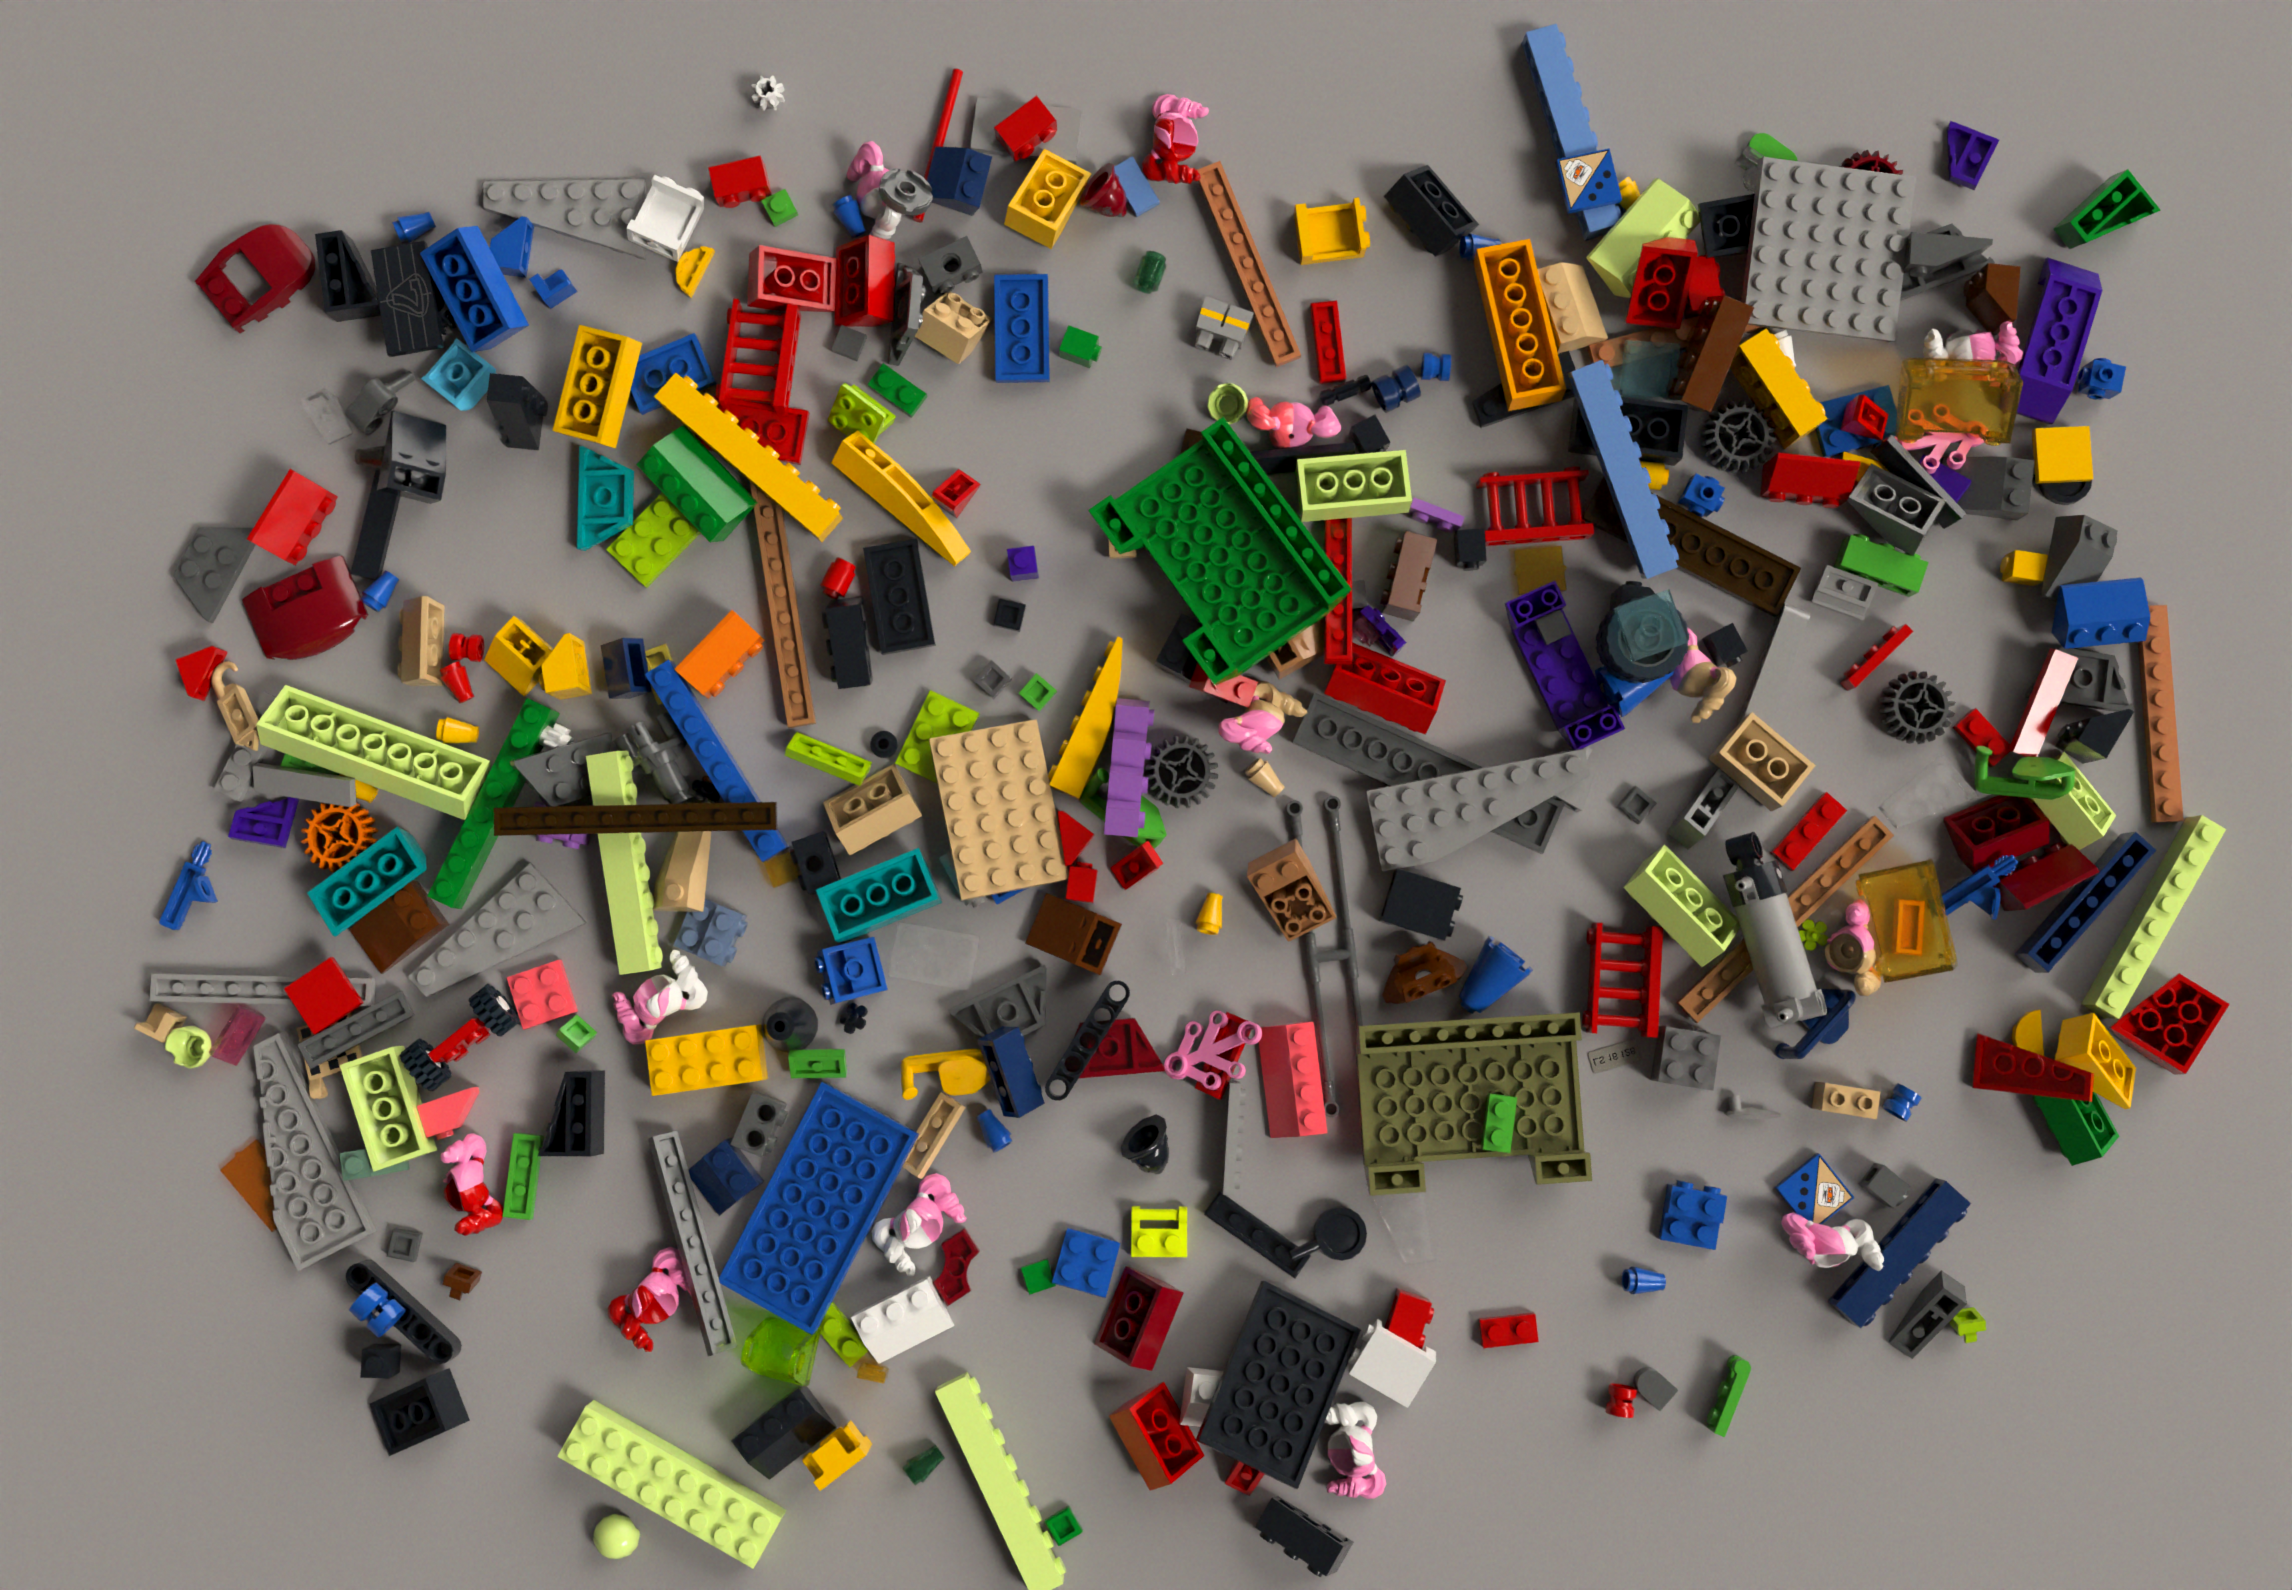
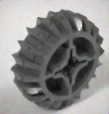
(1759, 443)
(1910, 727)
(1191, 750)

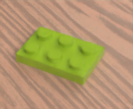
(653, 540)
(936, 719)

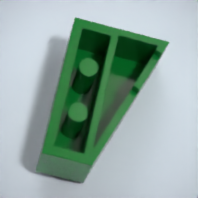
(2108, 208)

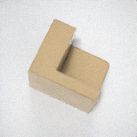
(161, 1022)

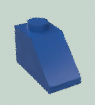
(513, 247)

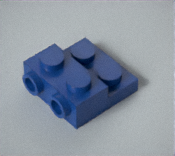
(850, 970)
(1692, 1215)

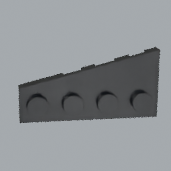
(1492, 406)

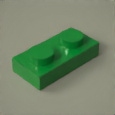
(897, 390)

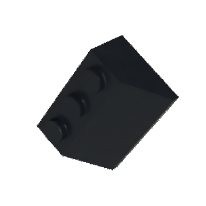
(1430, 210)
(783, 1432)

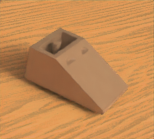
(1299, 650)
(1290, 890)

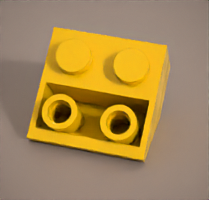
(518, 655)

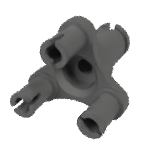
(658, 758)

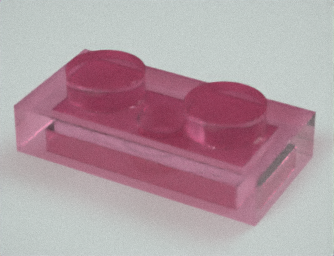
(237, 1035)

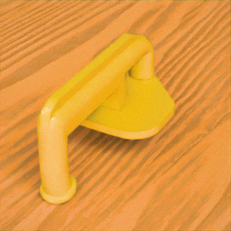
(959, 1071)

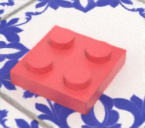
(542, 994)

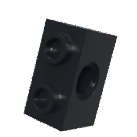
(807, 848)

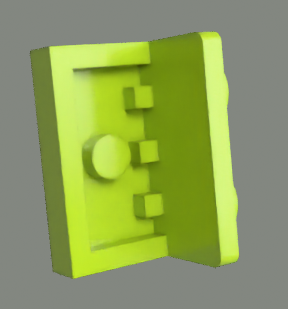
(858, 411)

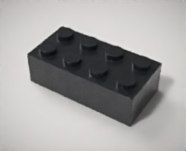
(1655, 427)

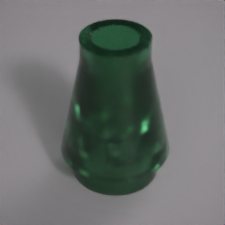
(922, 1465)

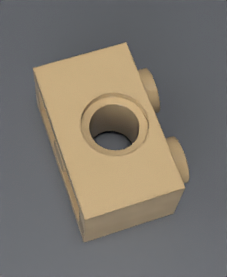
(1846, 1100)

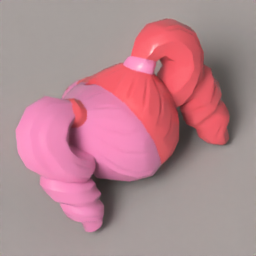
(1293, 419)

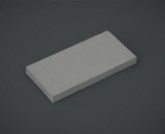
(991, 112)

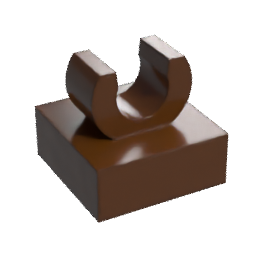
(461, 1280)

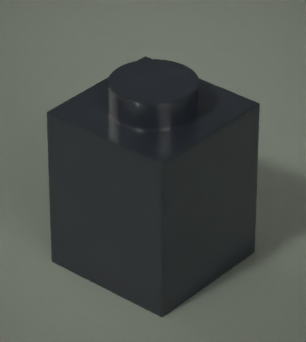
(1369, 436)
(1470, 548)
(1725, 646)
(380, 1361)

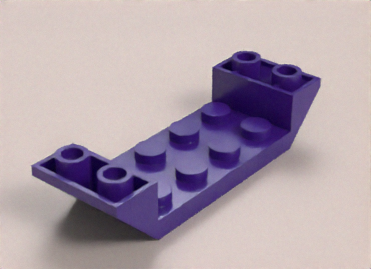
(2057, 338)
(1561, 671)

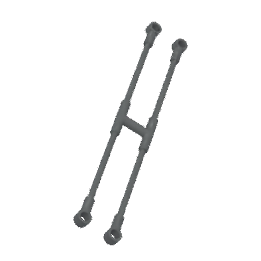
(1315, 957)

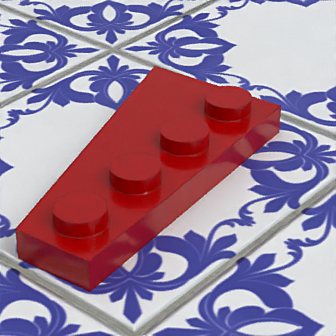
(2020, 1071)

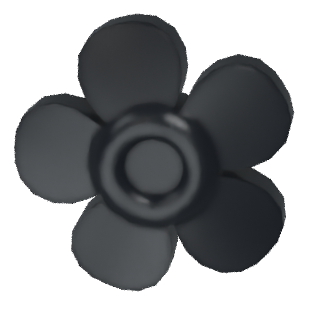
(705, 789)
(854, 1018)

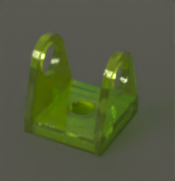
(767, 1356)

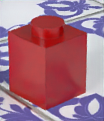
(1082, 883)

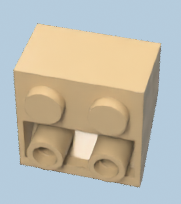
(953, 326)

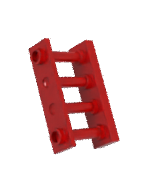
(781, 372)
(1550, 530)
(1648, 967)

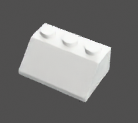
(902, 1320)

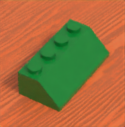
(697, 484)

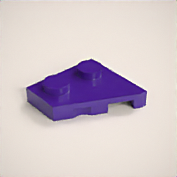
(1968, 154)
(1389, 637)
(265, 823)

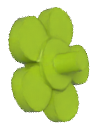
(1813, 934)

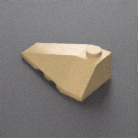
(683, 873)

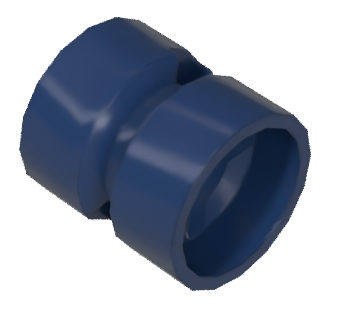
(1397, 388)

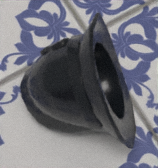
(1147, 1144)

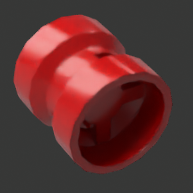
(466, 647)
(1621, 1400)

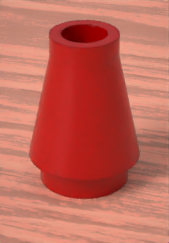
(457, 681)

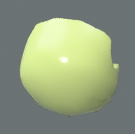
(1227, 402)
(189, 1046)
(616, 1536)

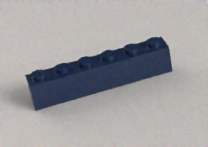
(2085, 902)
(1902, 1250)

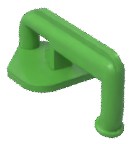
(2028, 772)
(1153, 827)

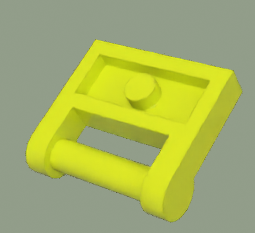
(1159, 1241)

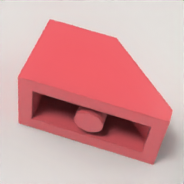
(447, 1113)

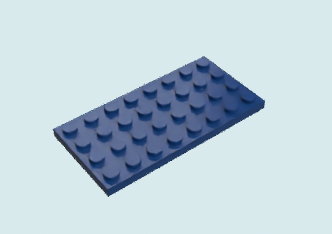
(818, 1208)

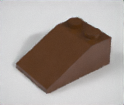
(398, 926)

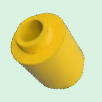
(1658, 474)

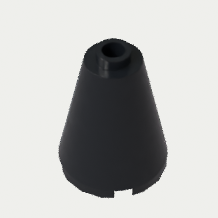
(799, 1022)

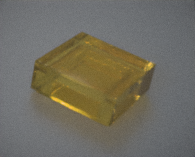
(781, 870)
(873, 1373)

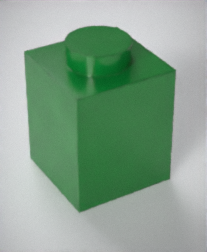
(1080, 347)

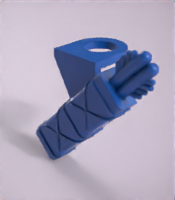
(189, 887)
(1980, 888)

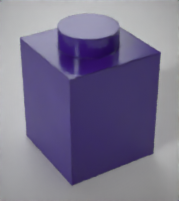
(1022, 563)

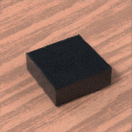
(1009, 615)

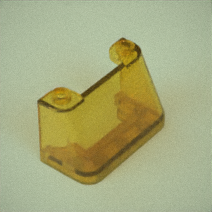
(1958, 398)
(1908, 920)

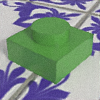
(780, 207)
(1037, 692)
(576, 1033)

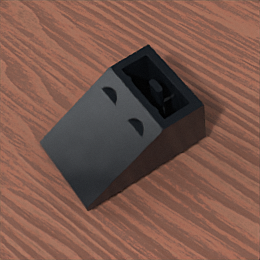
(414, 458)

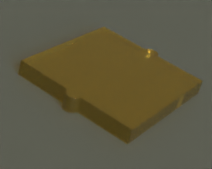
(1538, 568)

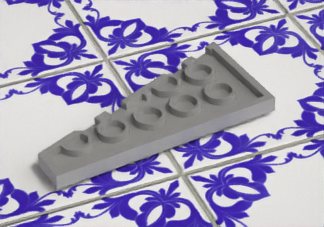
(575, 208)
(509, 924)

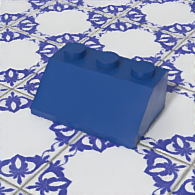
(2101, 613)

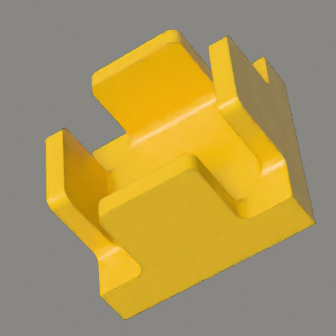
(837, 1454)

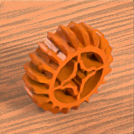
(333, 843)

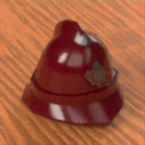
(1105, 193)

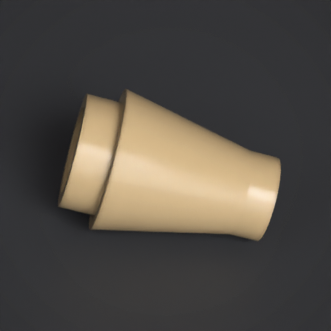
(1264, 777)

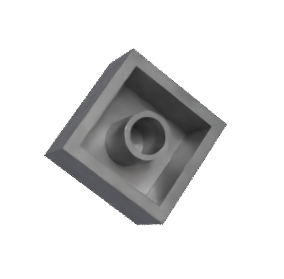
(1686, 1058)

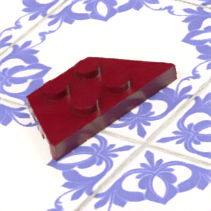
(1120, 1053)

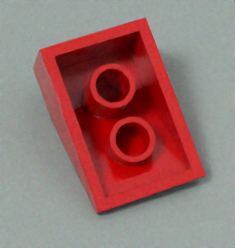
(791, 277)

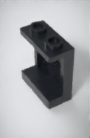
(1421, 904)

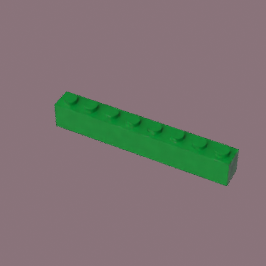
(498, 791)

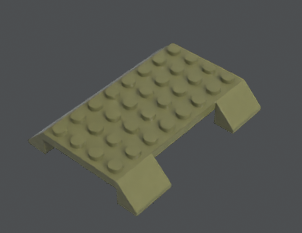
(1429, 1089)

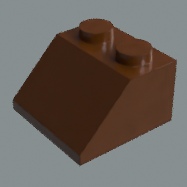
(1993, 295)

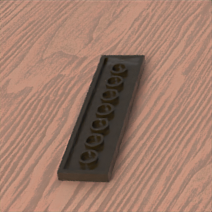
(1710, 553)

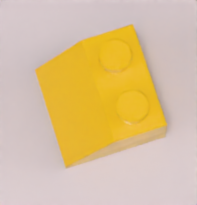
(566, 670)

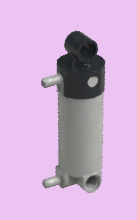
(1771, 935)

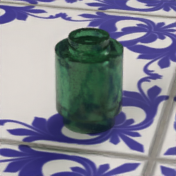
(1150, 272)

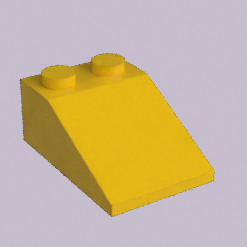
(1046, 198)
(2091, 1047)

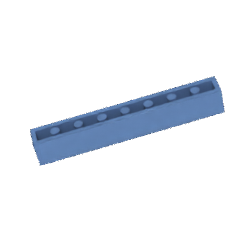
(1565, 113)
(1622, 469)

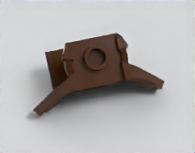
(1402, 981)

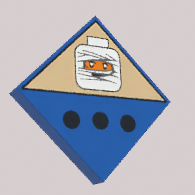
(1588, 181)
(1814, 1190)

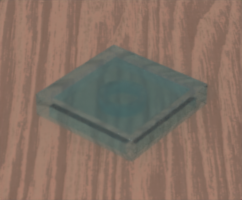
(1648, 368)
(1650, 625)

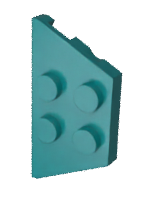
(603, 498)

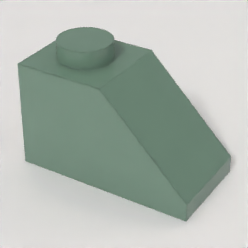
(357, 1165)

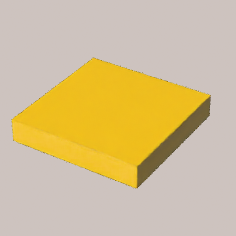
(2062, 454)

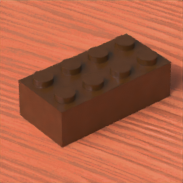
(1709, 352)

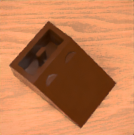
(1073, 934)

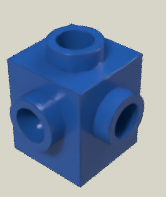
(2101, 379)
(1702, 495)

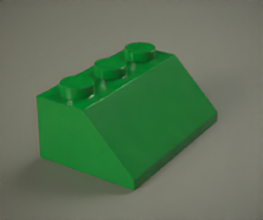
(2079, 1127)

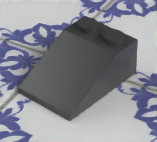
(1997, 487)
(1895, 508)
(2077, 553)

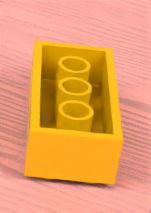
(597, 386)
(1776, 387)
(706, 1060)

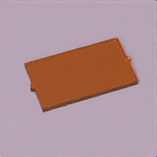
(252, 1180)

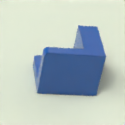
(554, 288)

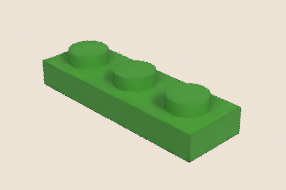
(523, 1176)

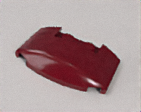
(306, 611)

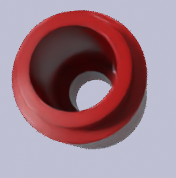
(838, 578)

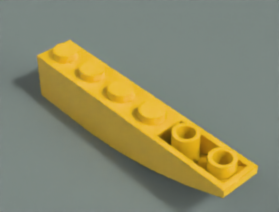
(899, 494)
(1091, 728)

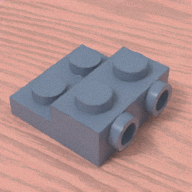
(712, 933)

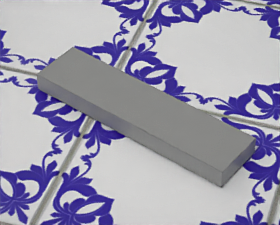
(304, 784)

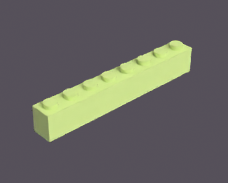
(625, 868)
(2153, 917)
(1000, 1484)

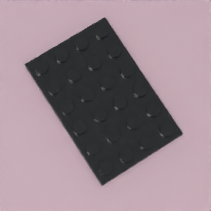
(1278, 1385)

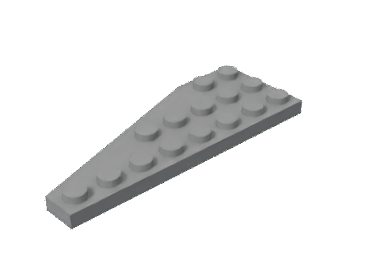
(1442, 813)
(311, 1201)

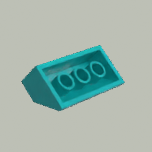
(368, 880)
(878, 896)

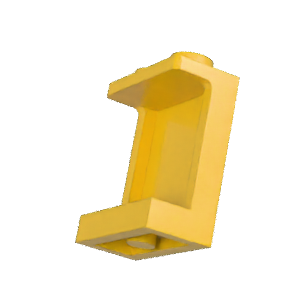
(1331, 232)

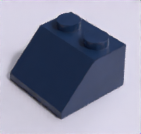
(958, 178)
(724, 1176)

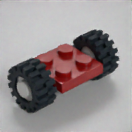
(429, 1064)

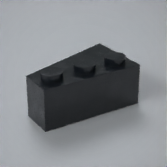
(848, 643)
(578, 1116)

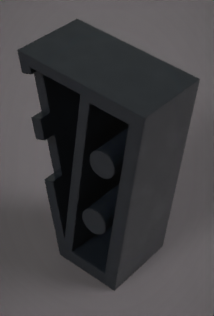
(345, 280)
(518, 408)
(1302, 1537)

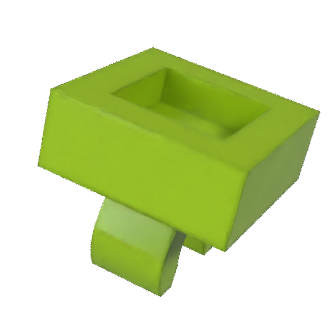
(1967, 1323)

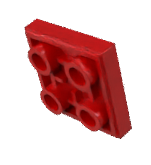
(323, 995)

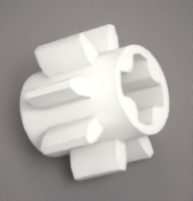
(763, 87)
(555, 737)

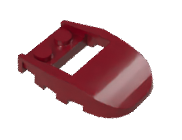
(277, 256)

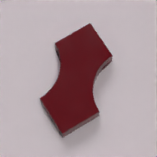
(953, 1280)

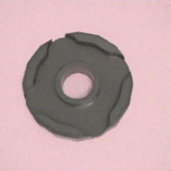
(902, 202)

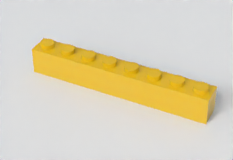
(748, 457)

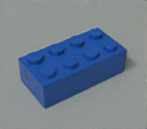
(474, 288)

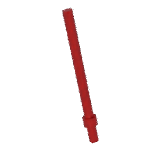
(944, 121)

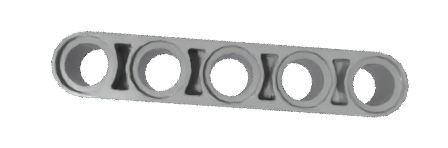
(1775, 664)

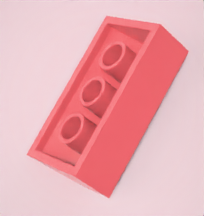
(1292, 1080)

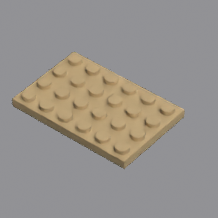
(998, 809)

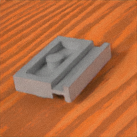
(1844, 592)

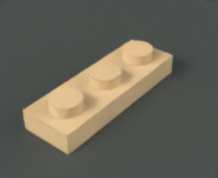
(933, 1134)

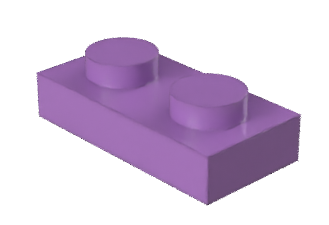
(1445, 519)

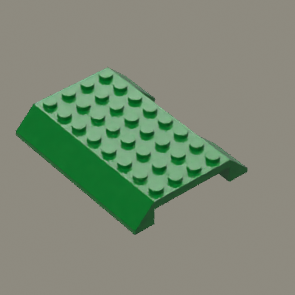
(1227, 551)

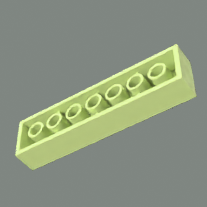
(373, 751)
(672, 1483)

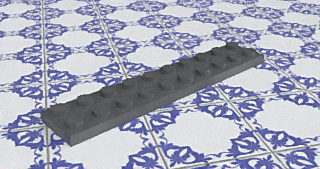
(1400, 758)

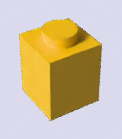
(2023, 567)

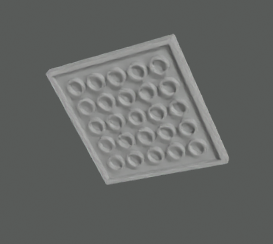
(1827, 249)

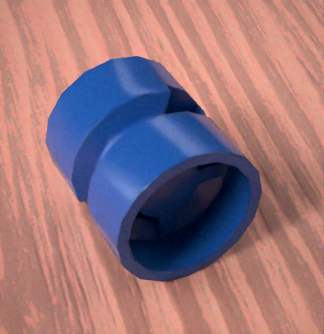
(370, 1302)

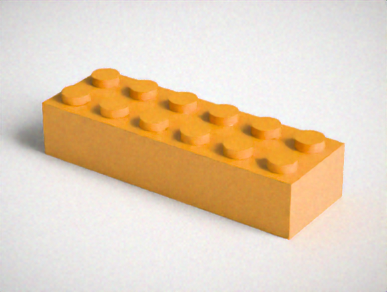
(1519, 325)

